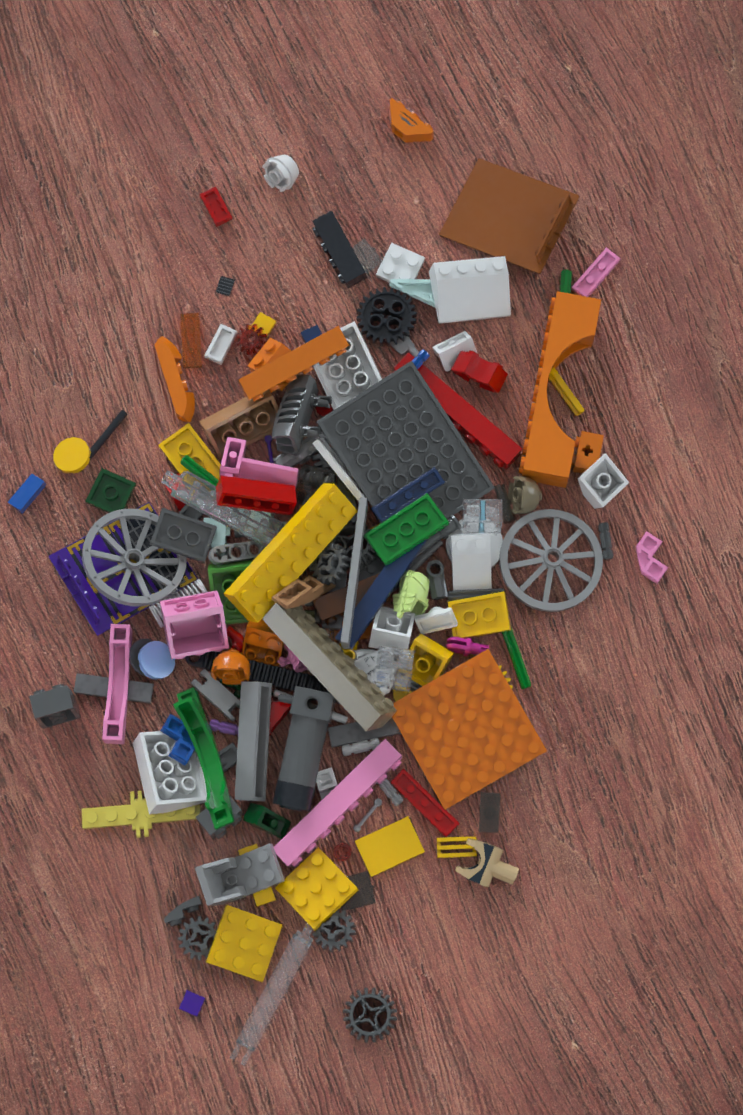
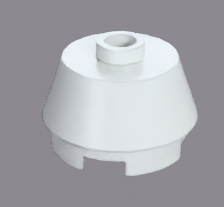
(281, 172)

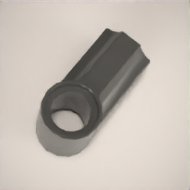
(437, 581)

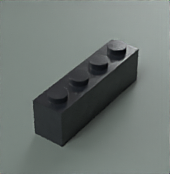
(339, 248)

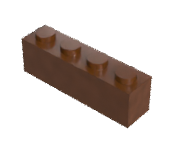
(332, 605)

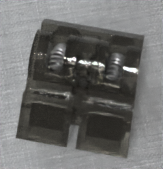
(310, 480)

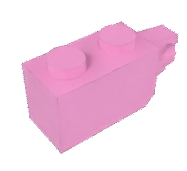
(232, 457)

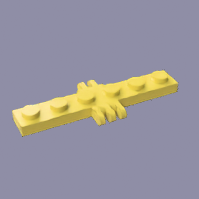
(133, 814)

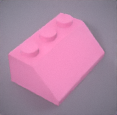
(268, 472)

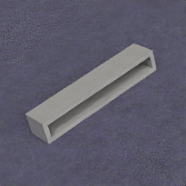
(253, 741)

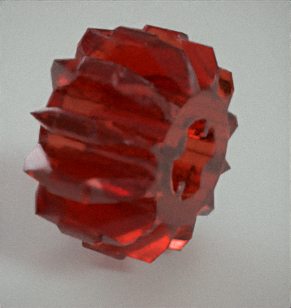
(247, 334)

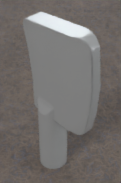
(404, 347)

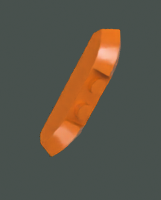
(168, 357)

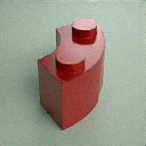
(471, 366)

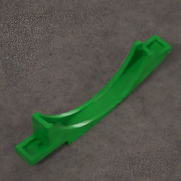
(193, 717)

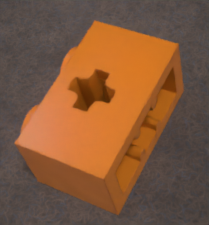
(589, 442)

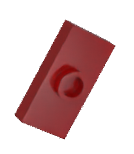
(215, 206)

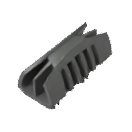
(295, 412)

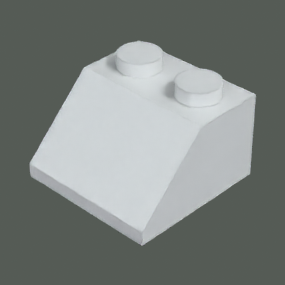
(602, 482)
(390, 630)

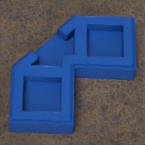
(183, 747)

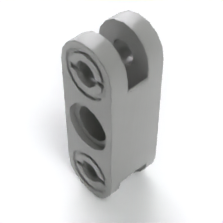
(217, 694)

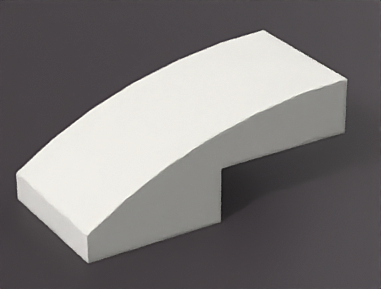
(326, 782)

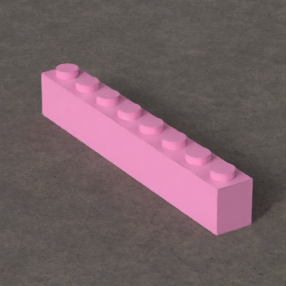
(337, 803)

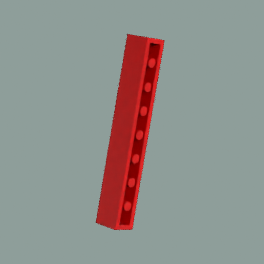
(469, 420)

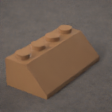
(241, 421)

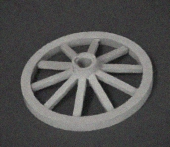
(557, 515)
(126, 565)

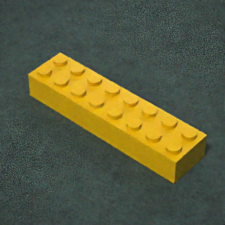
(290, 551)

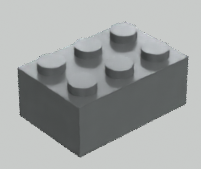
(54, 706)

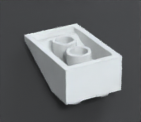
(471, 561)

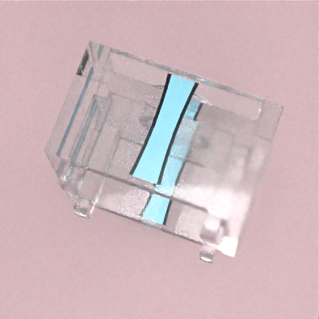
(482, 516)

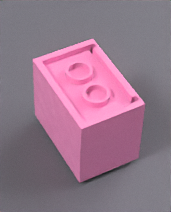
(194, 624)

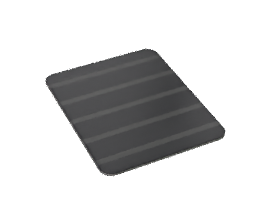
(225, 285)

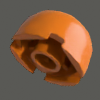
(231, 667)

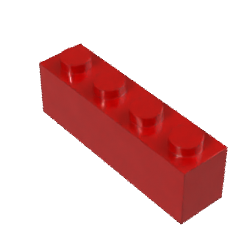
(256, 495)

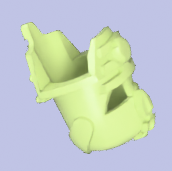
(412, 594)

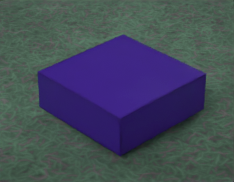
(192, 1003)

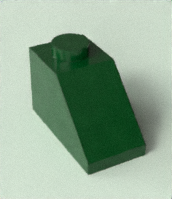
(266, 820)

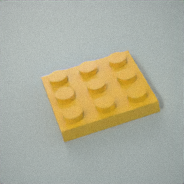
(316, 889)
(244, 943)

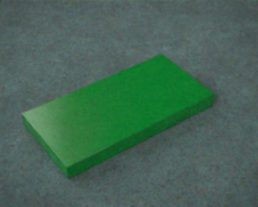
(406, 529)

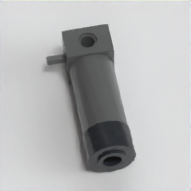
(303, 748)

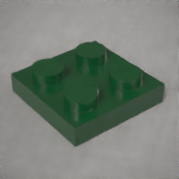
(110, 492)

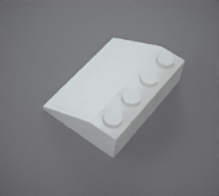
(471, 289)
(350, 372)
(164, 780)

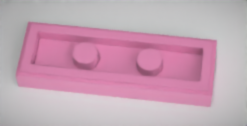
(596, 273)

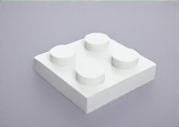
(400, 264)

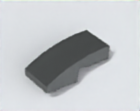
(176, 915)

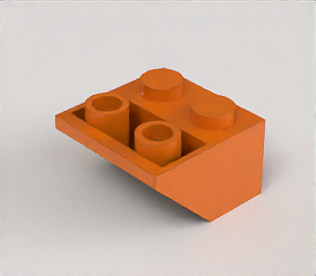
(262, 644)

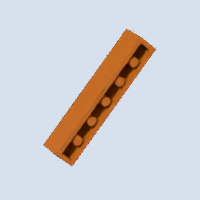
(292, 363)

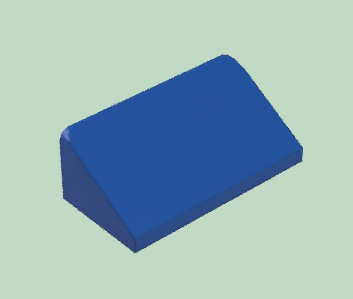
(27, 493)

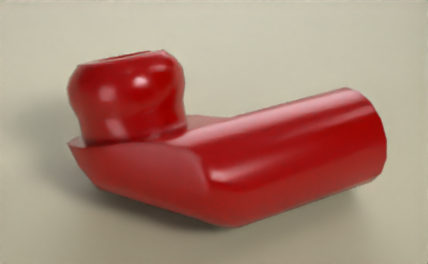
(237, 639)

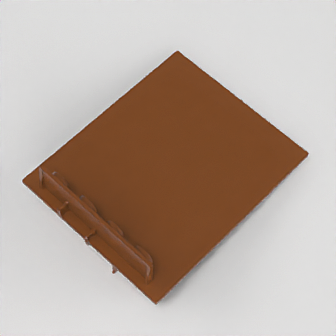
(509, 215)

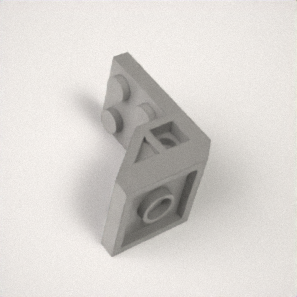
(239, 876)

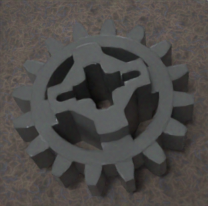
(330, 564)
(195, 929)
(342, 931)

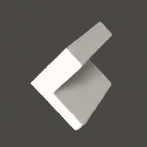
(450, 349)

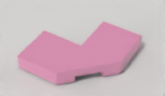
(648, 565)

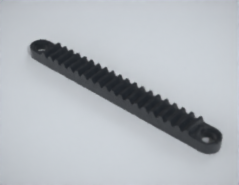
(260, 672)

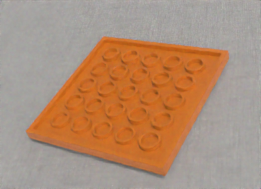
(467, 729)

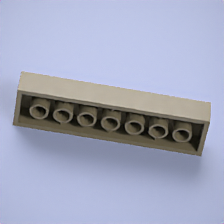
(331, 666)

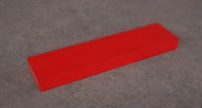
(424, 803)

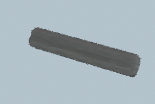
(462, 594)

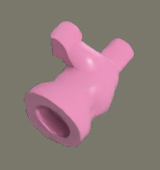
(298, 666)

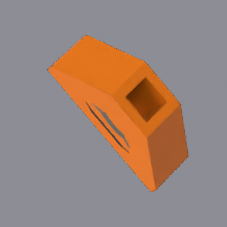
(408, 125)

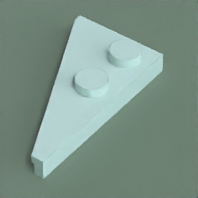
(416, 288)

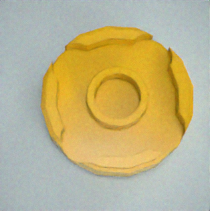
(72, 455)

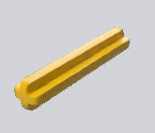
(565, 392)

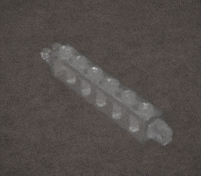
(202, 497)
(274, 993)

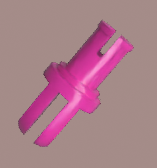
(465, 646)

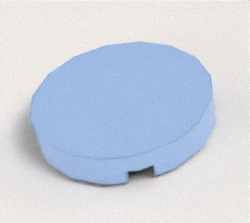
(156, 660)

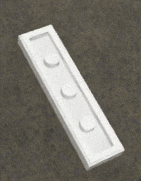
(336, 464)

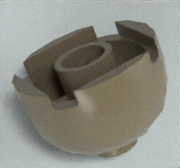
(524, 494)

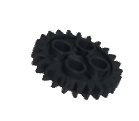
(383, 331)

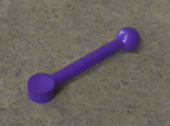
(268, 439)

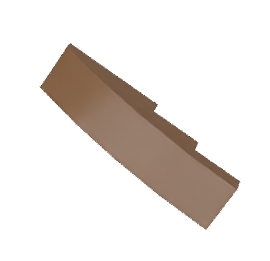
(301, 592)

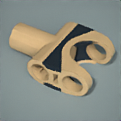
(488, 865)

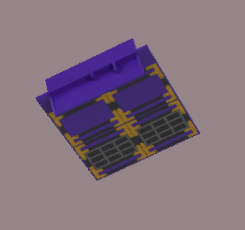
(96, 607)

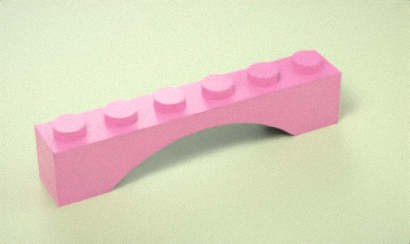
(118, 684)

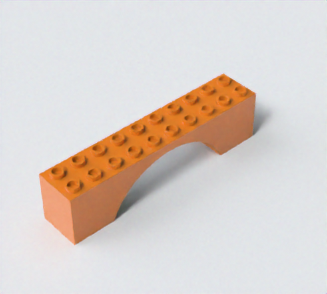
(568, 330)

